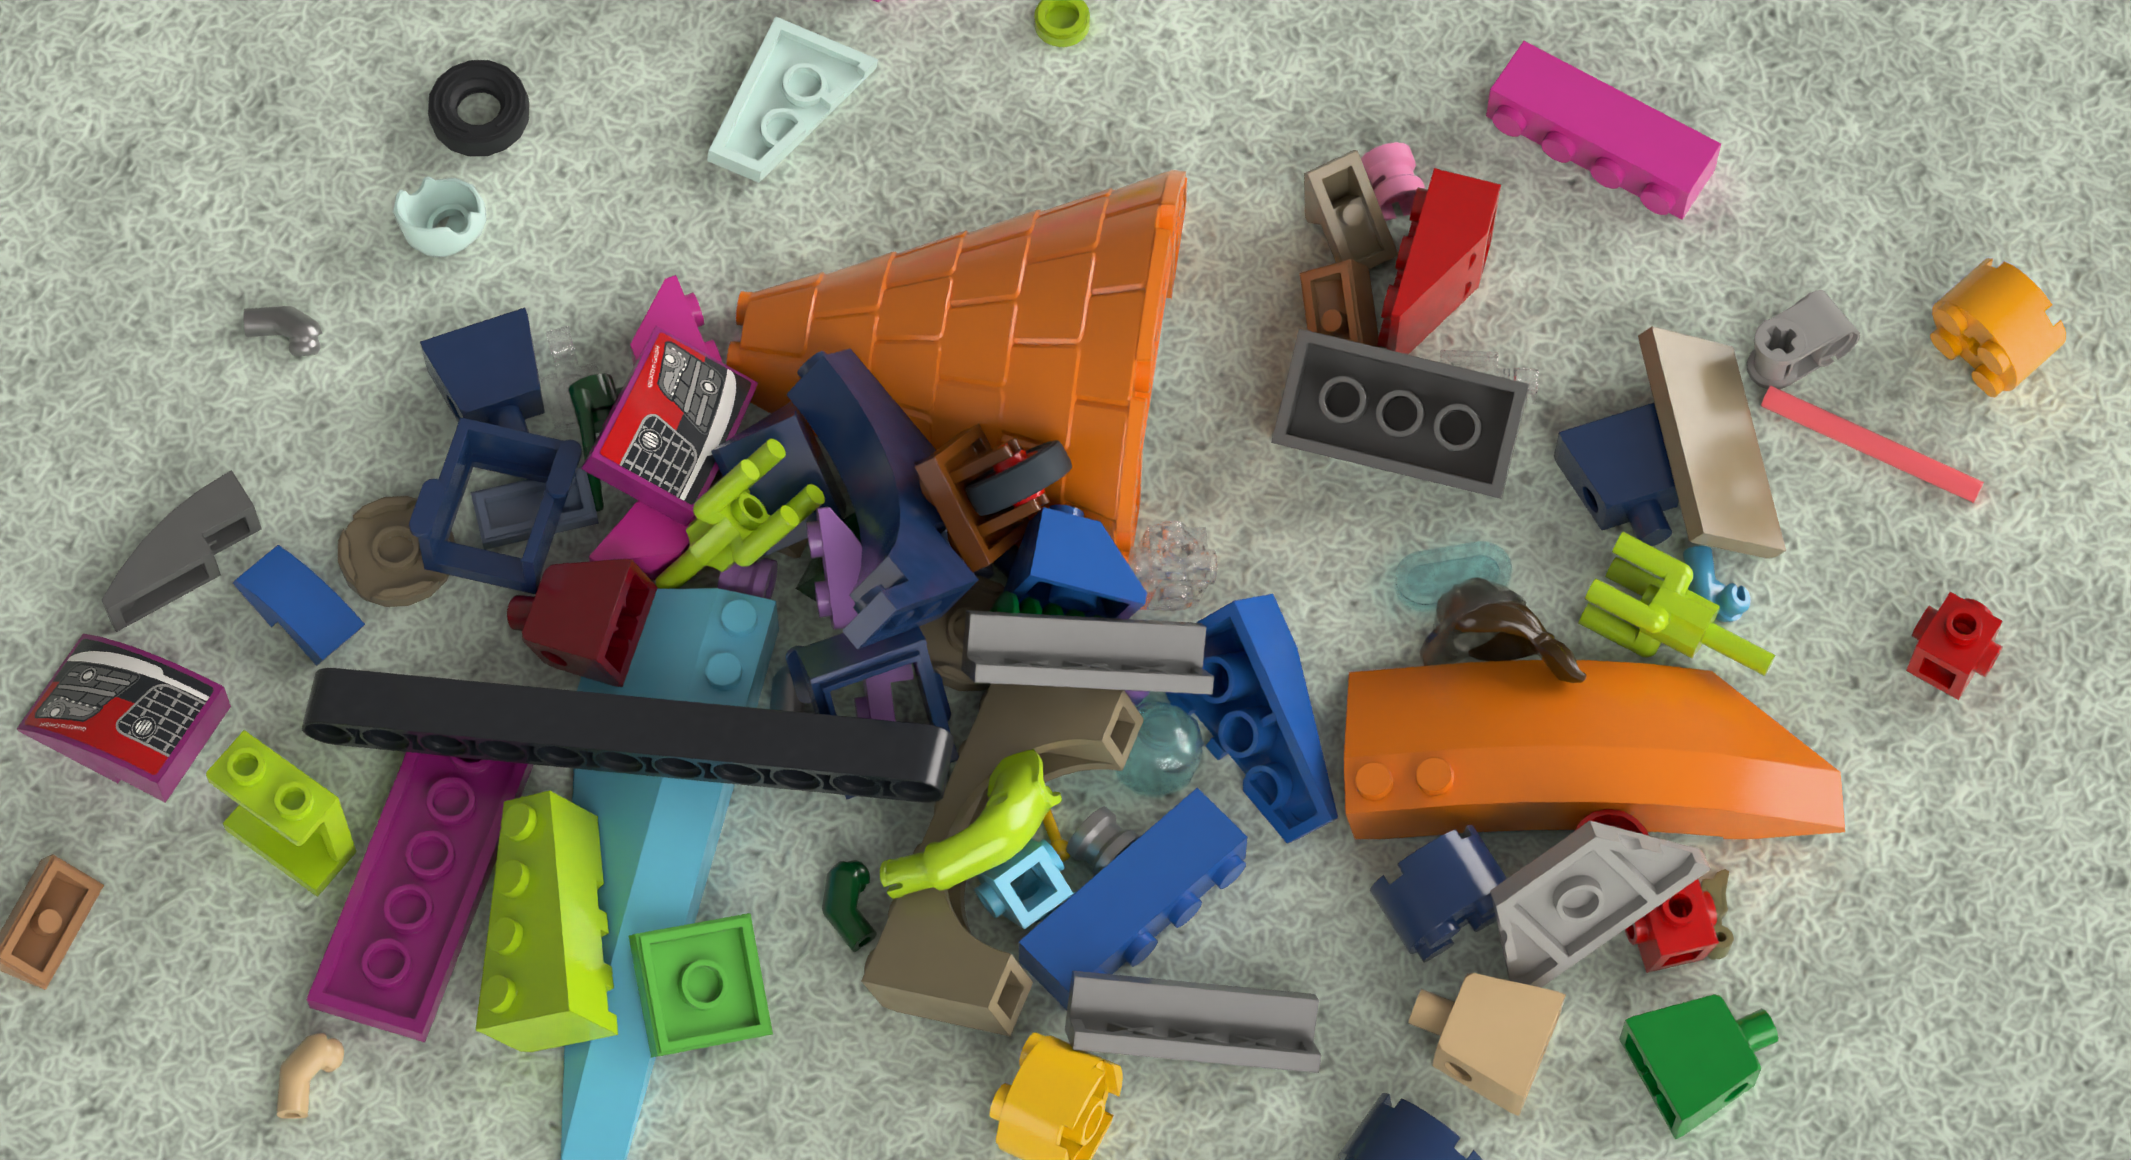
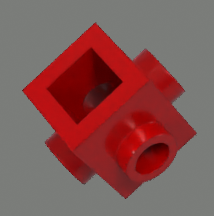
(1955, 644)
(1676, 930)

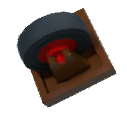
(988, 491)

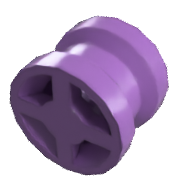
(753, 580)

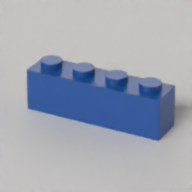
(1137, 896)

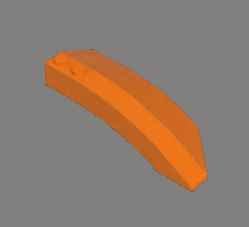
(1542, 753)

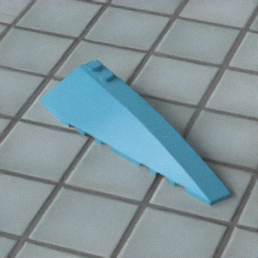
(656, 841)

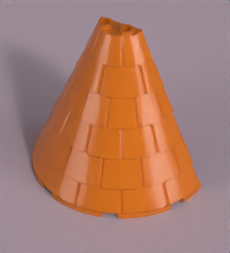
(1009, 327)

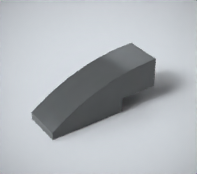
(181, 551)

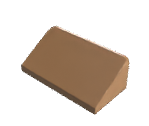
(1340, 302)
(46, 921)

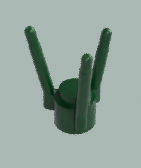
(592, 402)

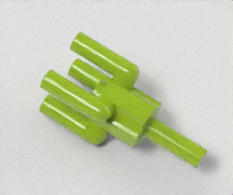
(735, 524)
(1665, 612)

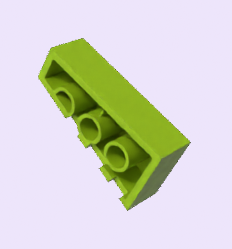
(545, 928)

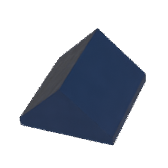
(800, 467)

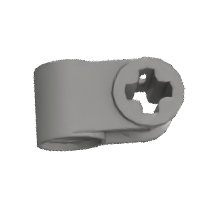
(1800, 341)

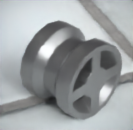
(1100, 839)

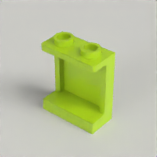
(283, 813)

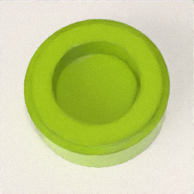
(1062, 21)

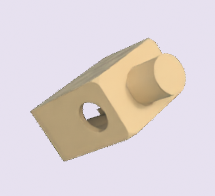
(1491, 1035)

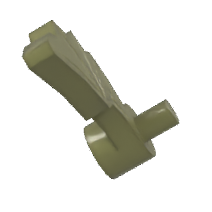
(1717, 890)

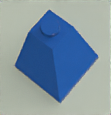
(1075, 566)

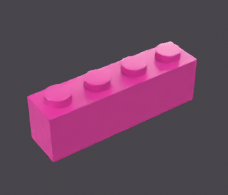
(1602, 131)

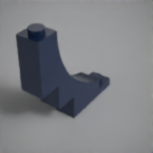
(906, 564)

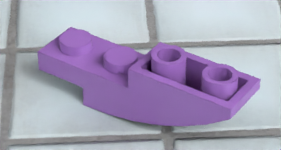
(842, 564)

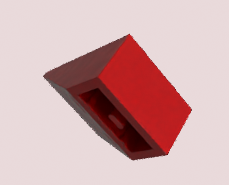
(1439, 258)

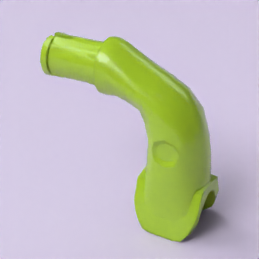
(1002, 830)

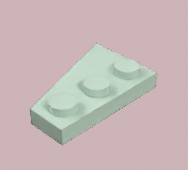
(785, 97)

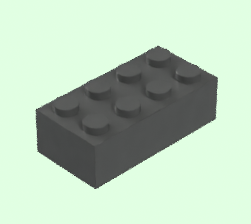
(1400, 413)

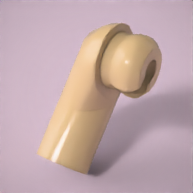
(300, 1067)

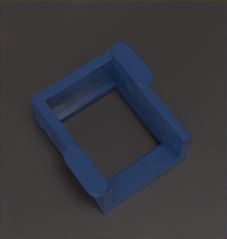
(507, 453)
(838, 663)

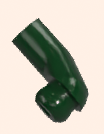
(840, 903)

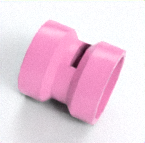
(1392, 177)

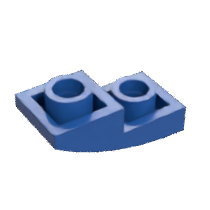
(300, 601)

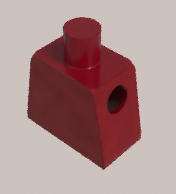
(586, 617)

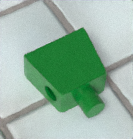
(1696, 1057)

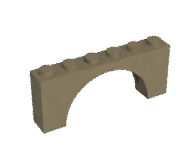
(926, 952)

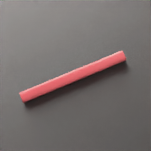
(1872, 444)

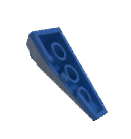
(1263, 715)

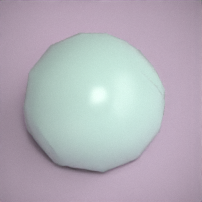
(434, 200)

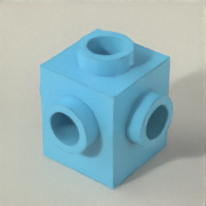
(1025, 885)

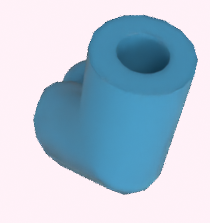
(1730, 598)

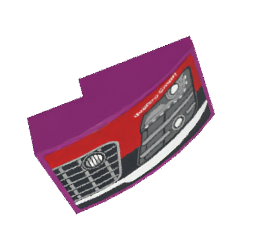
(666, 425)
(127, 714)

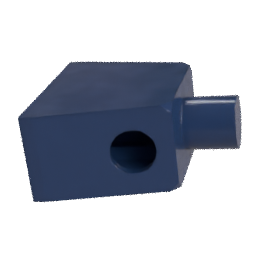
(488, 371)
(1621, 471)

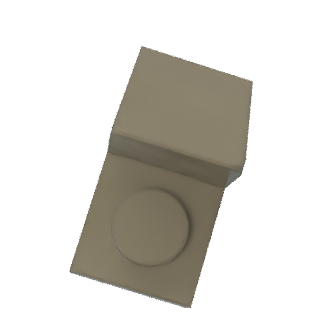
(1346, 208)

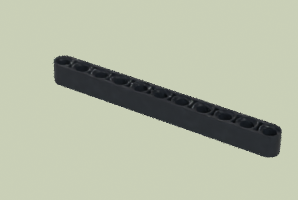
(629, 734)

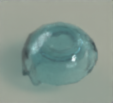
(1163, 752)

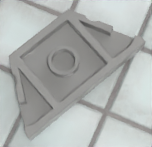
(1585, 896)

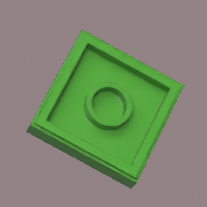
(700, 985)

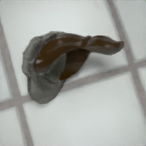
(1493, 625)

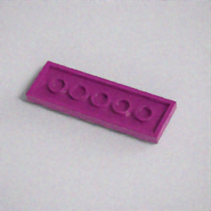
(416, 892)

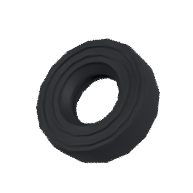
(472, 78)

